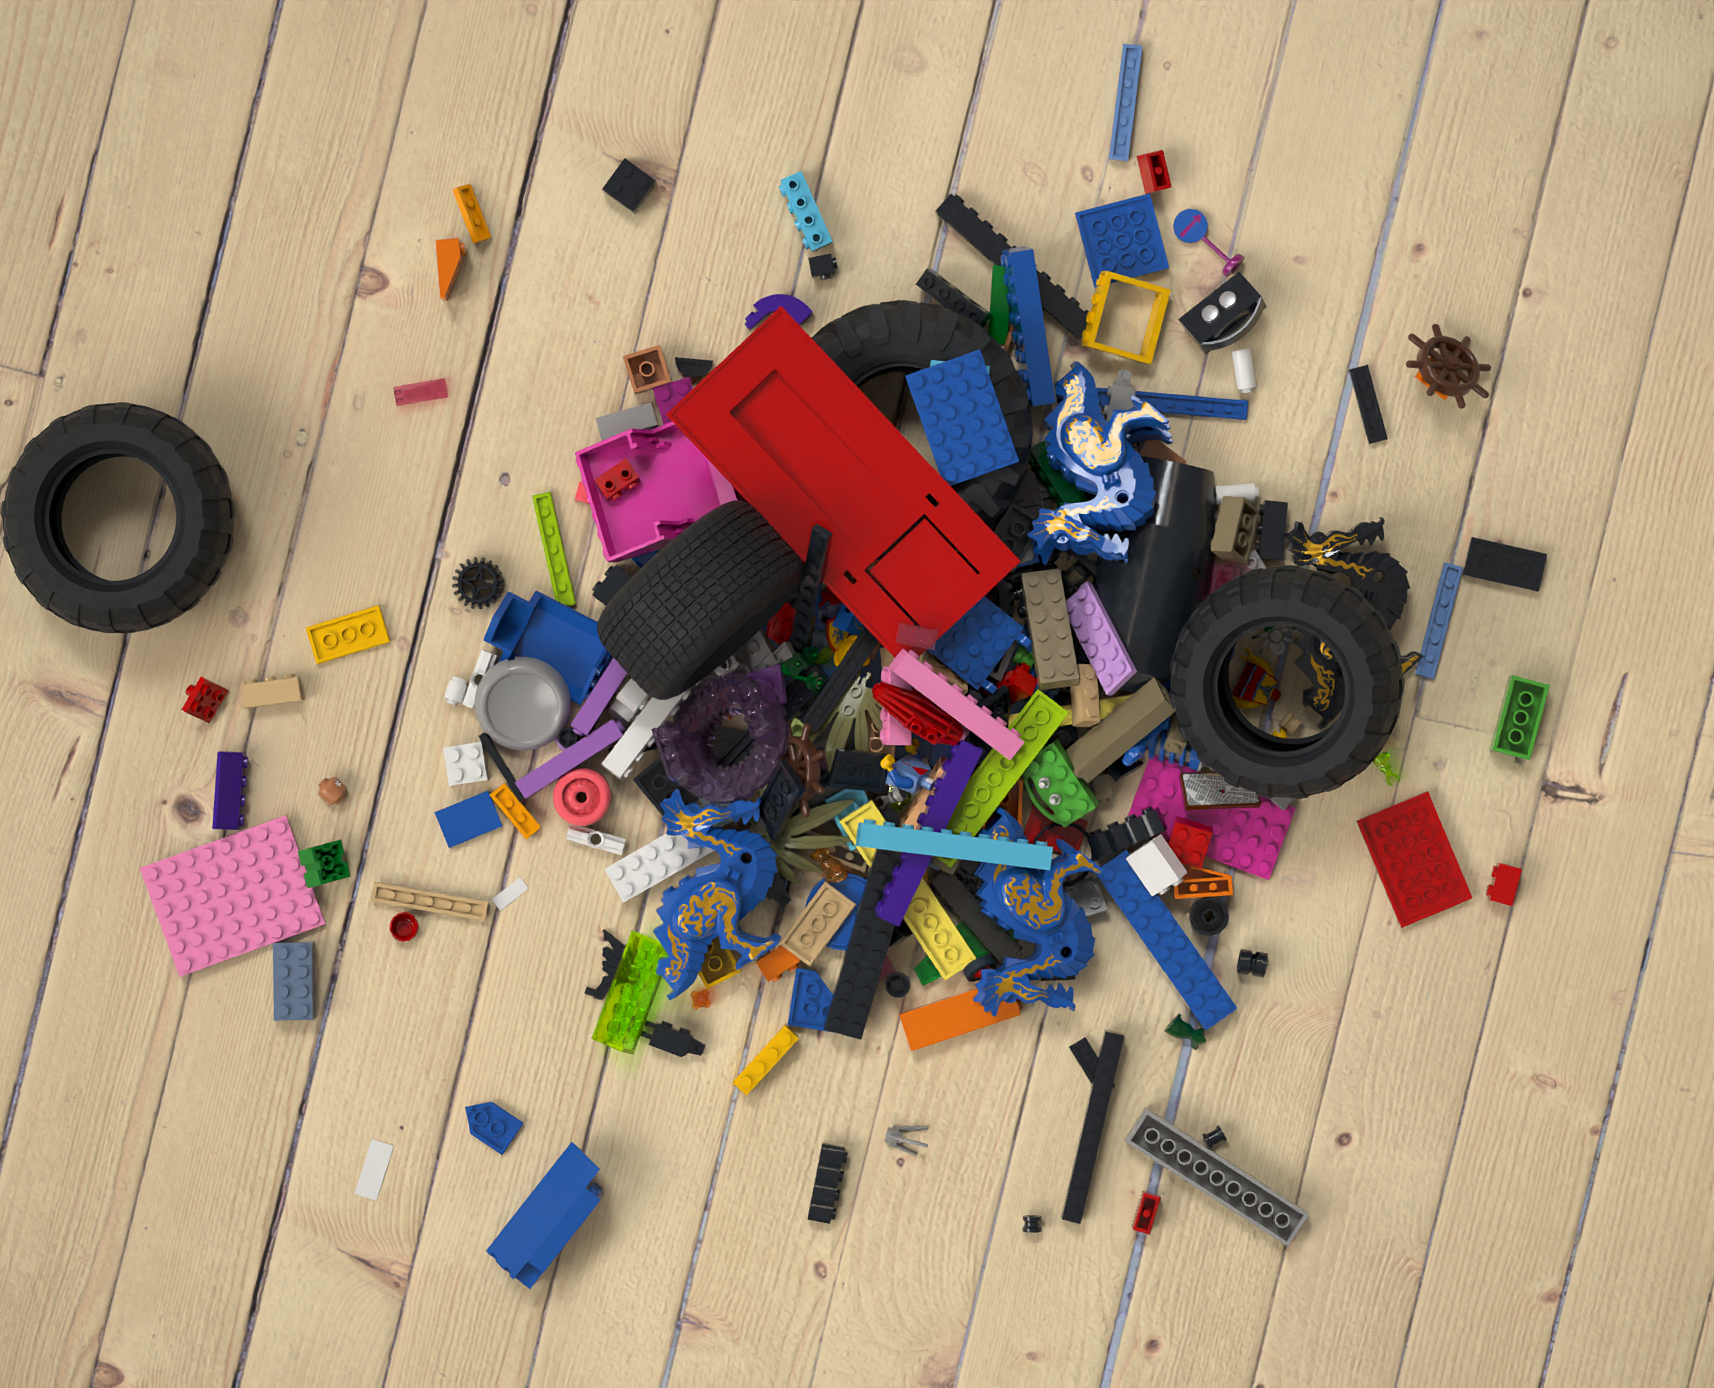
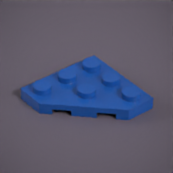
(809, 1000)

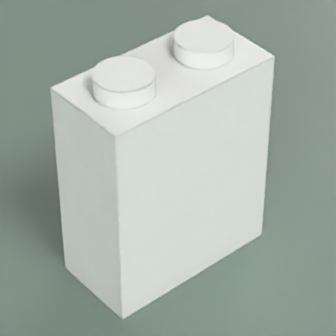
(1157, 866)

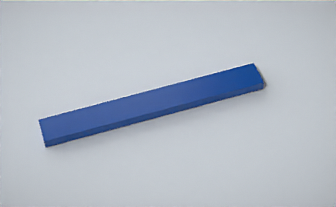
(1189, 404)

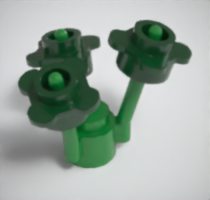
(795, 664)

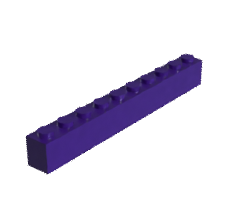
(936, 816)

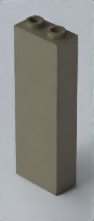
(1120, 730)

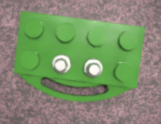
(1058, 786)

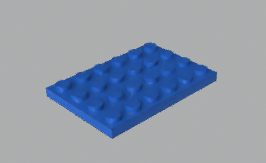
(962, 418)

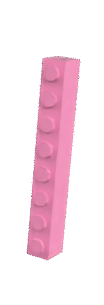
(956, 704)

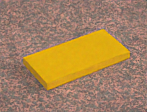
(348, 634)

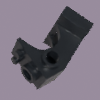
(1084, 567)

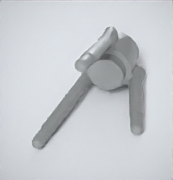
(894, 1137)

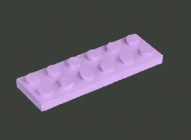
(1099, 639)

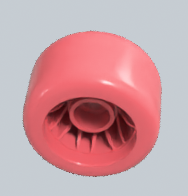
(597, 791)

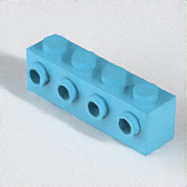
(806, 211)

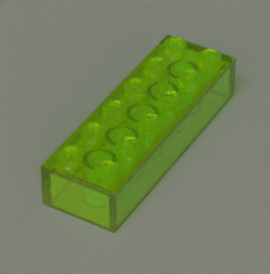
(630, 994)

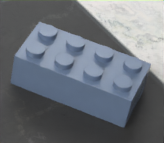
(294, 980)

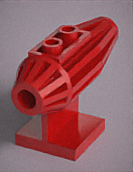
(918, 714)

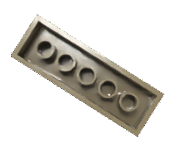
(1049, 629)

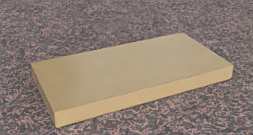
(817, 923)

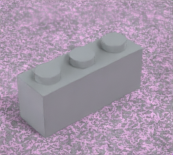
(637, 417)

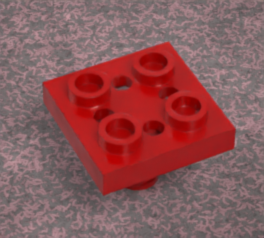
(204, 699)

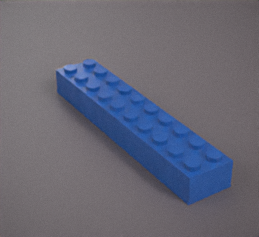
(1167, 942)

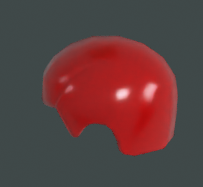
(403, 927)

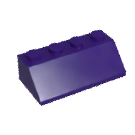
(229, 790)

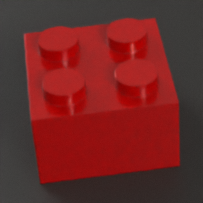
(1190, 841)

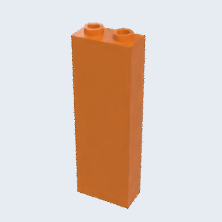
(951, 1018)

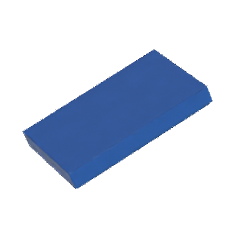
(468, 819)

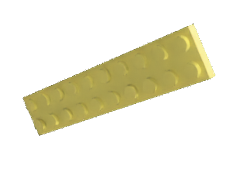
(925, 913)

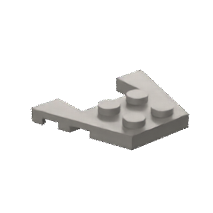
(760, 653)

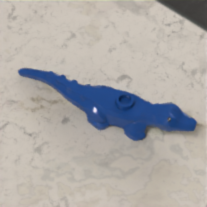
(1149, 740)

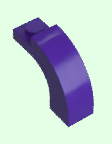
(795, 308)

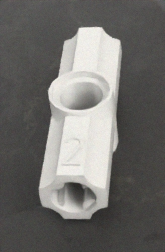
(485, 662)
(608, 842)

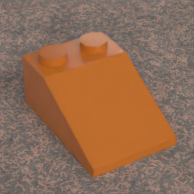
(449, 262)

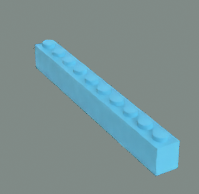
(954, 846)

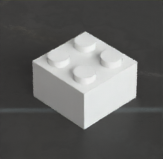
(466, 763)

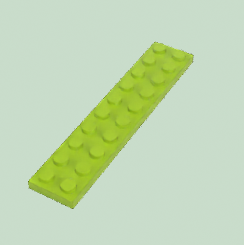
(998, 774)

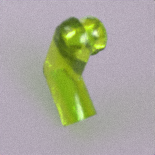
(825, 655)

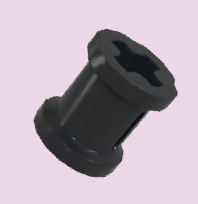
(1214, 1137)

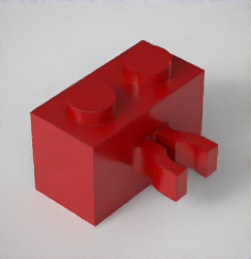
(1019, 682)

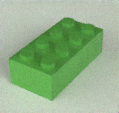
(1519, 717)

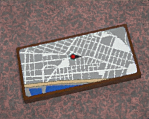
(1210, 791)

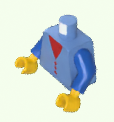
(908, 772)

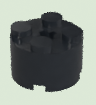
(1212, 926)

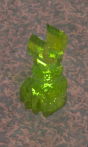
(1381, 760)

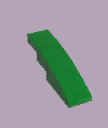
(998, 306)

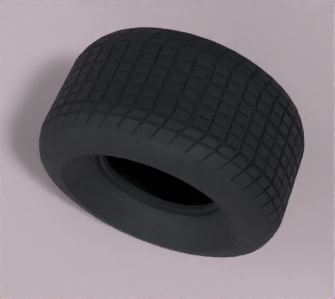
(699, 599)

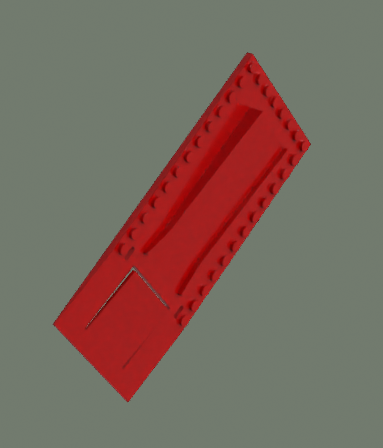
(821, 453)

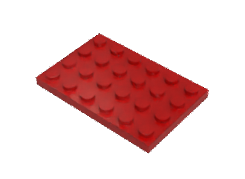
(1414, 859)

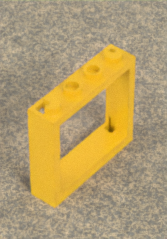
(1154, 324)

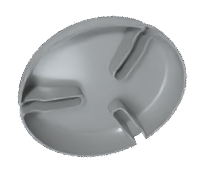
(522, 703)

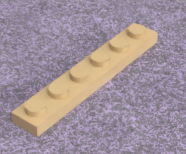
(429, 901)

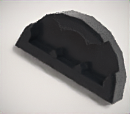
(693, 367)

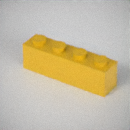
(765, 1059)

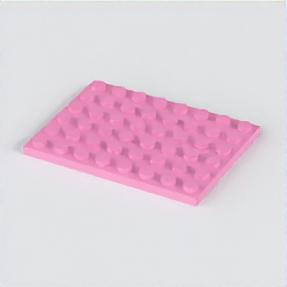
(232, 896)

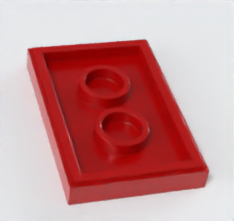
(1069, 834)

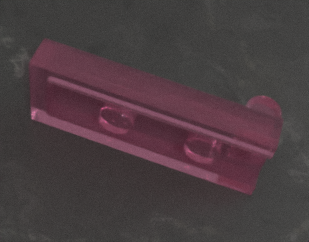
(420, 392)

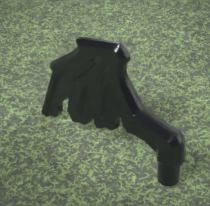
(609, 966)

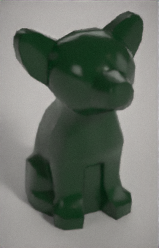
(1181, 1030)

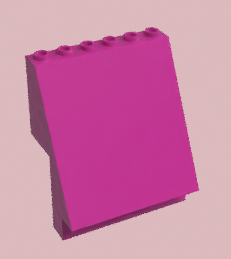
(672, 492)

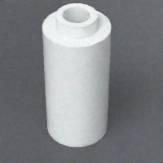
(1244, 370)
(1247, 491)

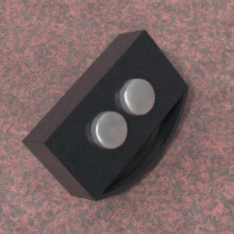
(1223, 312)

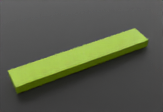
(553, 548)

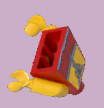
(1255, 684)

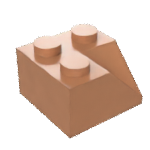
(647, 369)

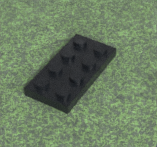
(1504, 564)
(780, 799)

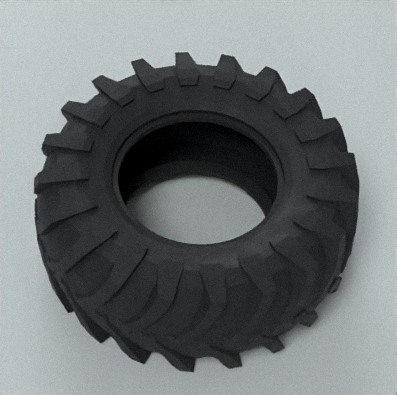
(906, 338)

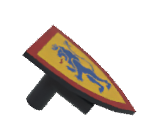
(833, 635)

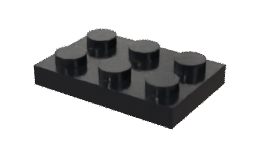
(858, 770)

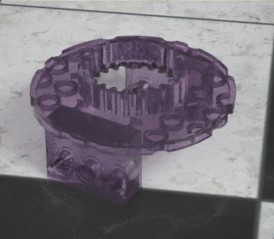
(687, 741)

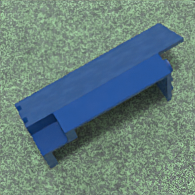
(551, 634)
(548, 1217)

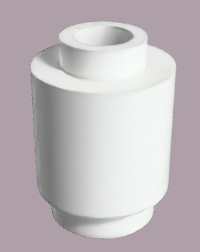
(456, 690)

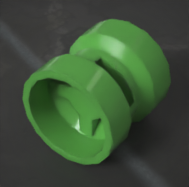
(1023, 656)

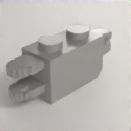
(1119, 394)

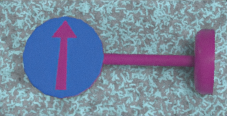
(1192, 226)

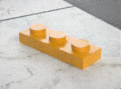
(471, 213)
(515, 811)

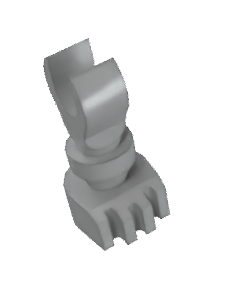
(895, 795)

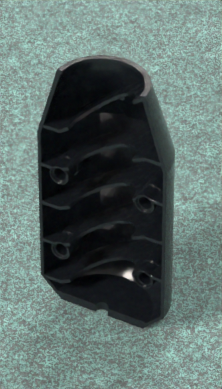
(1156, 588)

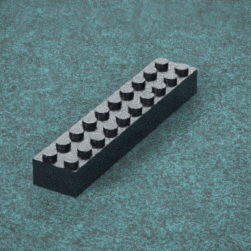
(863, 954)

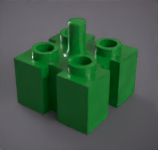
(324, 863)

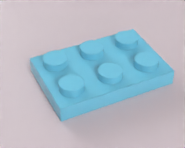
(860, 799)

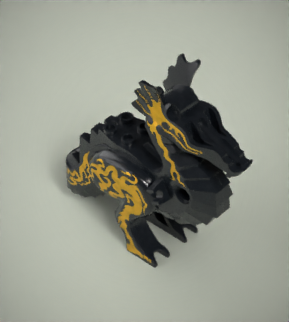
(1387, 596)

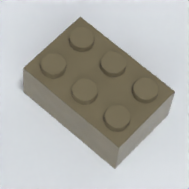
(1235, 530)

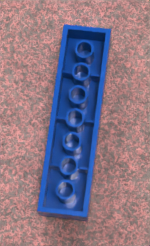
(1028, 324)

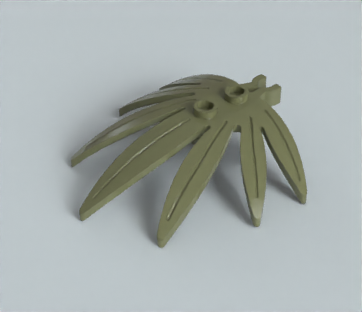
(850, 707)
(797, 825)

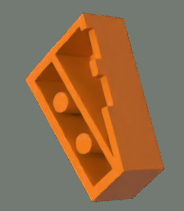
(1203, 883)

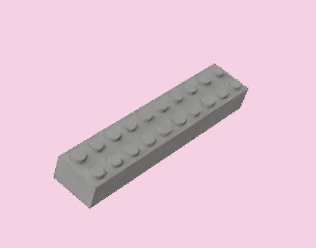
(1216, 1176)

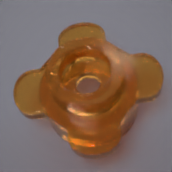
(705, 1001)

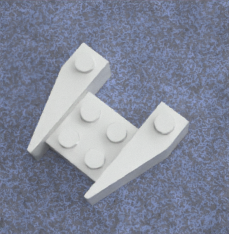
(628, 703)

